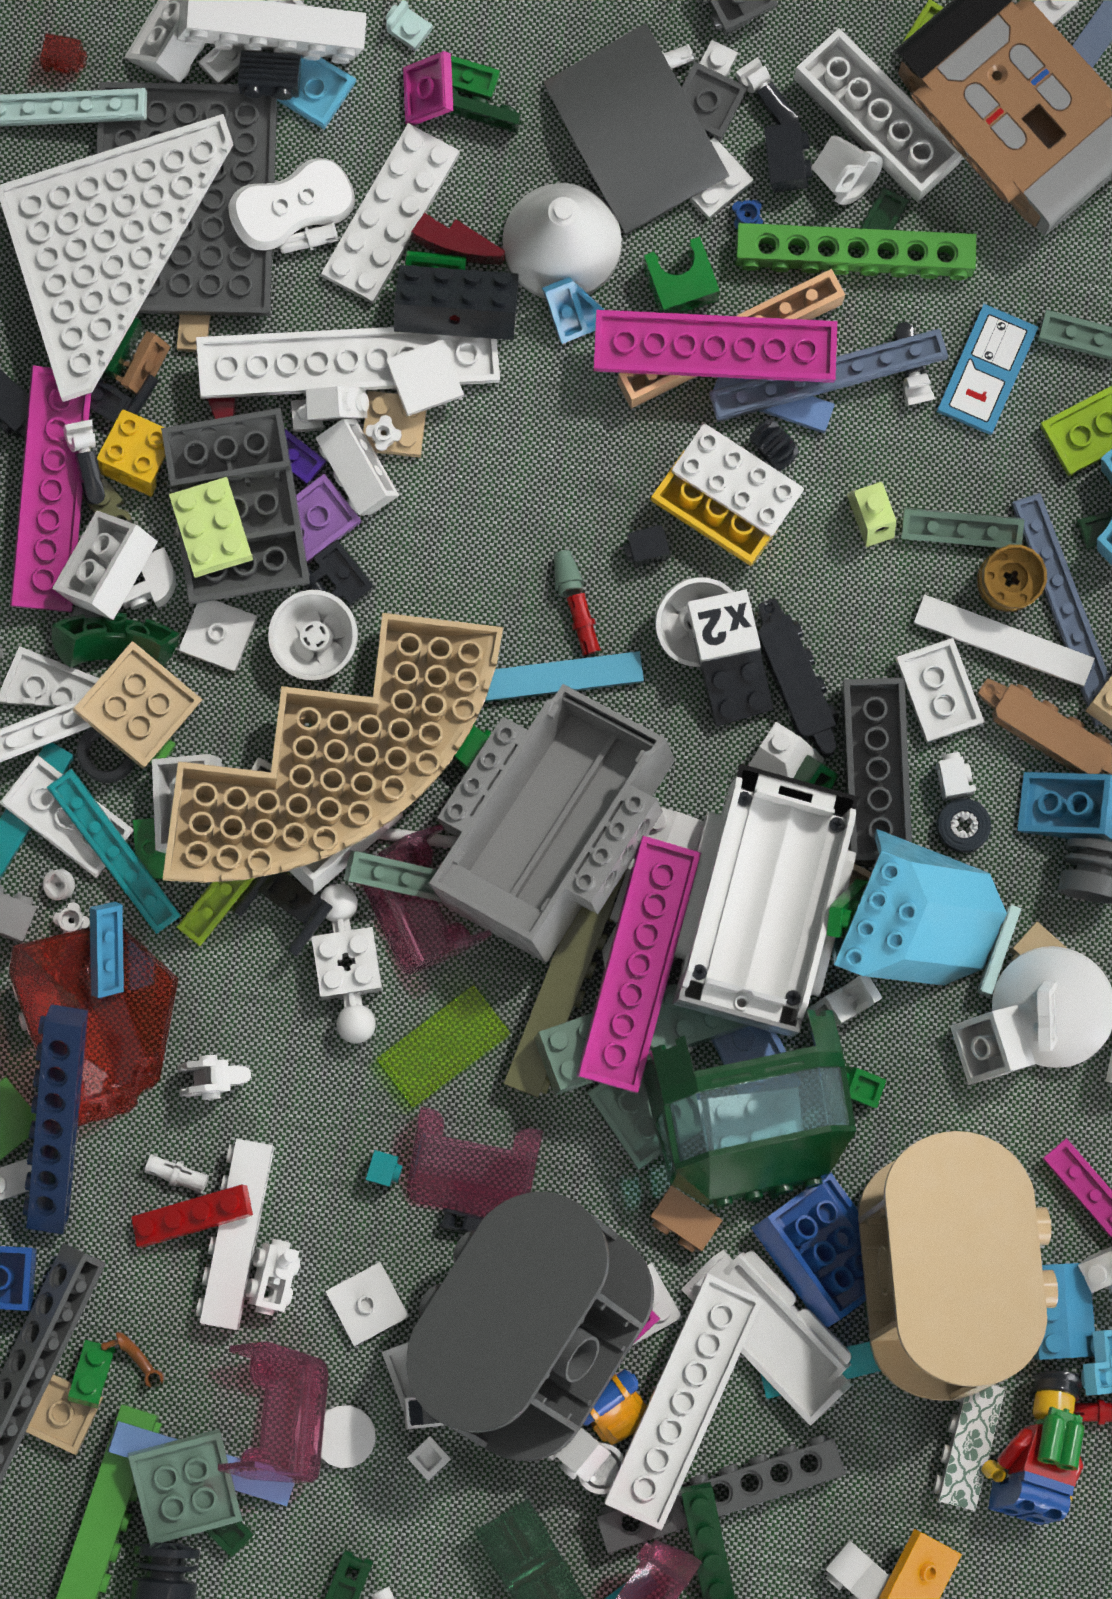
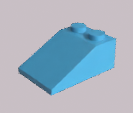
(1066, 805)

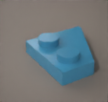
(570, 309)

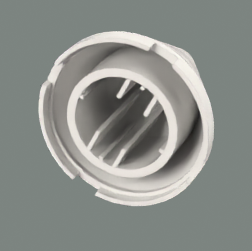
(562, 235)

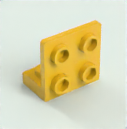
(133, 453)

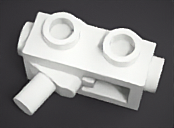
(275, 1269)

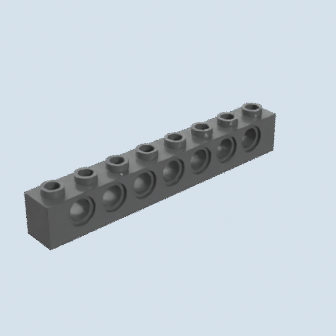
(43, 1344)
(827, 1468)

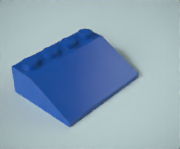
(818, 1249)

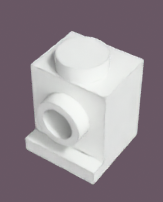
(954, 777)

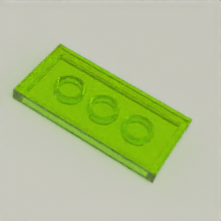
(443, 1046)

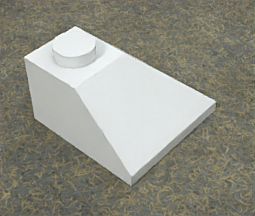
(782, 752)

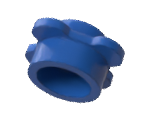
(752, 207)

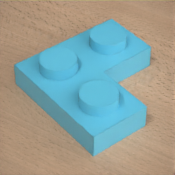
(1097, 1376)

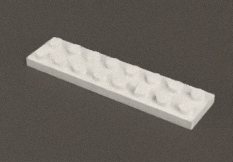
(683, 1402)

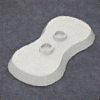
(274, 211)

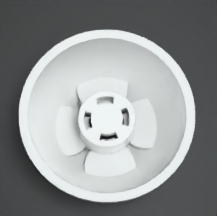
(672, 617)
(297, 631)

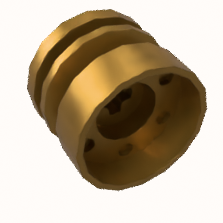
(1028, 574)

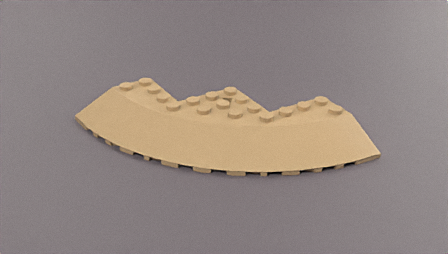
(344, 772)

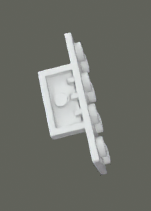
(737, 480)

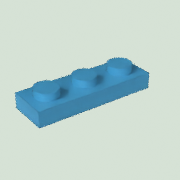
(106, 949)

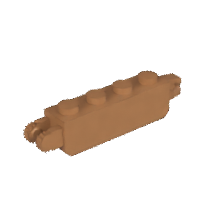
(1046, 729)

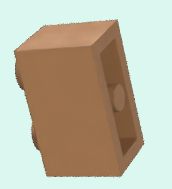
(685, 1219)

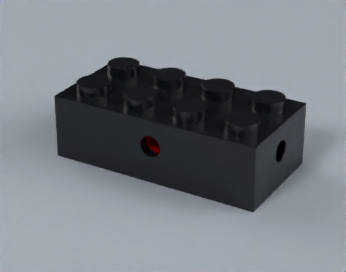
(456, 302)

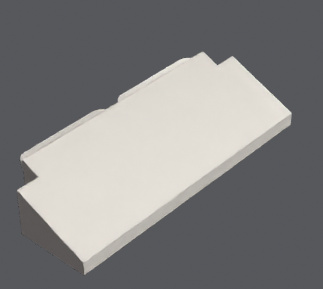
(784, 1343)

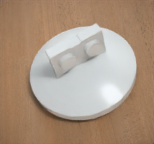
(1061, 1004)

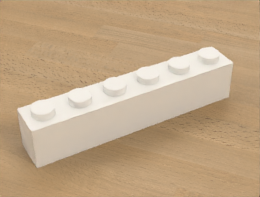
(235, 1240)

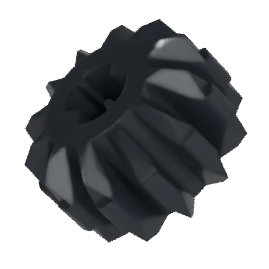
(774, 444)

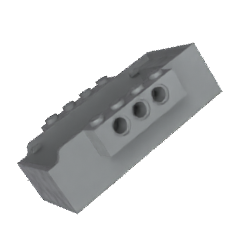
(550, 819)

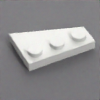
(43, 681)

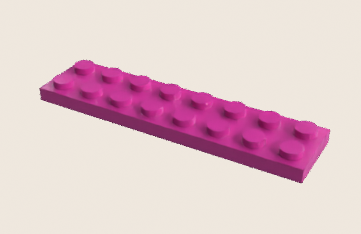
(715, 346)
(48, 496)
(639, 964)

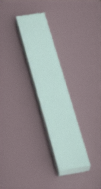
(73, 107)

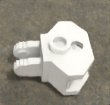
(213, 1077)

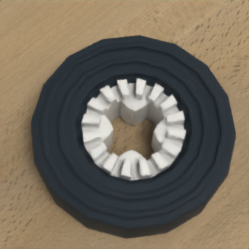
(966, 810)

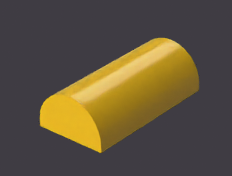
(710, 518)

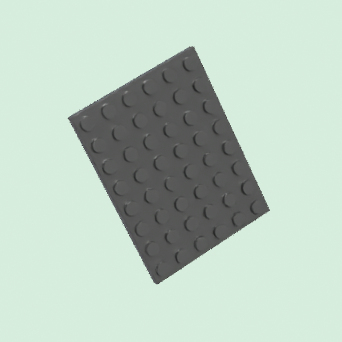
(210, 264)

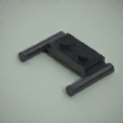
(110, 401)
(293, 899)

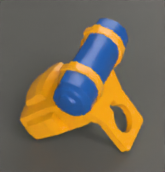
(617, 1409)

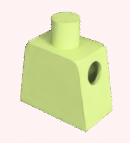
(873, 512)

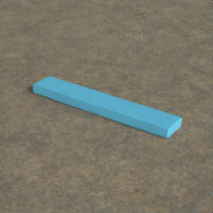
(576, 674)

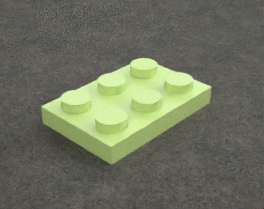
(210, 527)

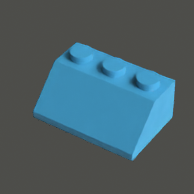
(1072, 1320)

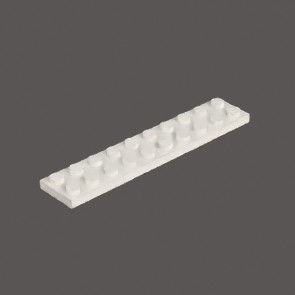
(327, 359)

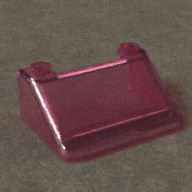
(467, 1173)

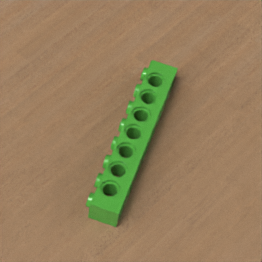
(810, 238)

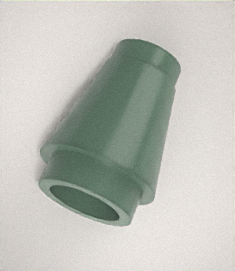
(567, 576)

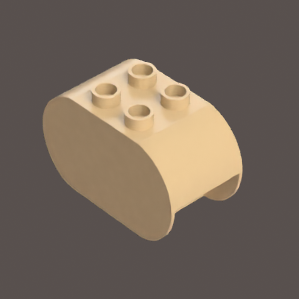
(954, 1266)

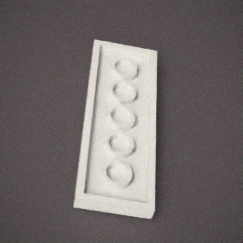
(389, 213)

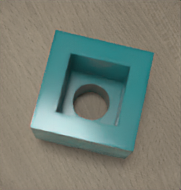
(384, 1169)

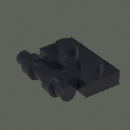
(342, 572)

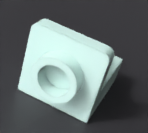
(407, 25)

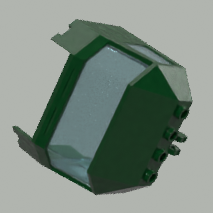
(752, 1120)

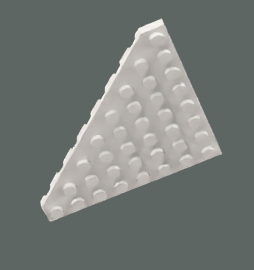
(100, 236)

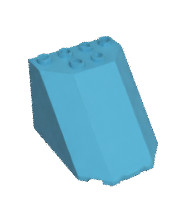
(921, 917)

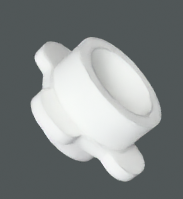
(392, 434)
(71, 911)

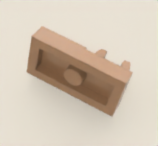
(145, 361)

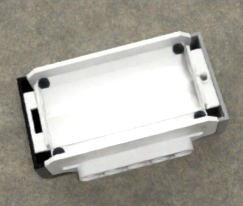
(763, 900)

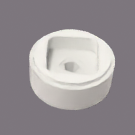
(58, 884)

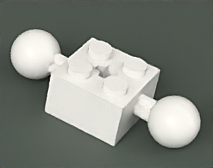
(355, 1021)

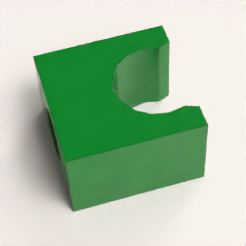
(682, 291)

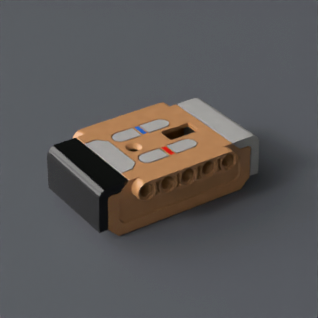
(1013, 104)

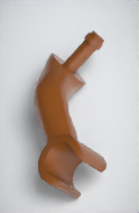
(135, 1354)

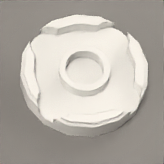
(347, 1436)

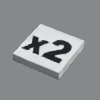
(723, 625)

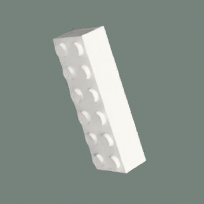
(273, 27)
(877, 114)

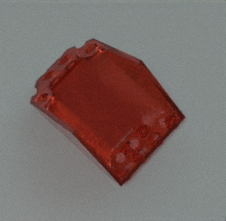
(123, 1029)

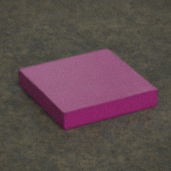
(428, 88)

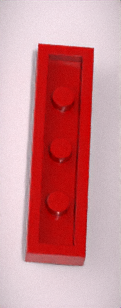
(192, 1216)

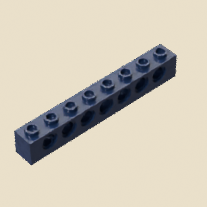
(53, 1166)

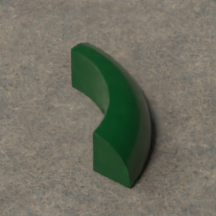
(100, 638)

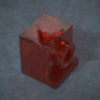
(62, 54)

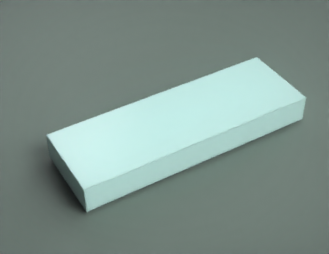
(998, 952)

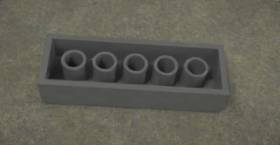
(876, 761)

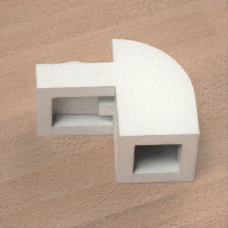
(158, 583)
(849, 999)

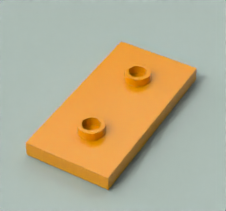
(921, 1569)

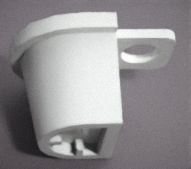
(847, 169)

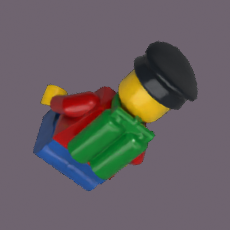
(1043, 1456)

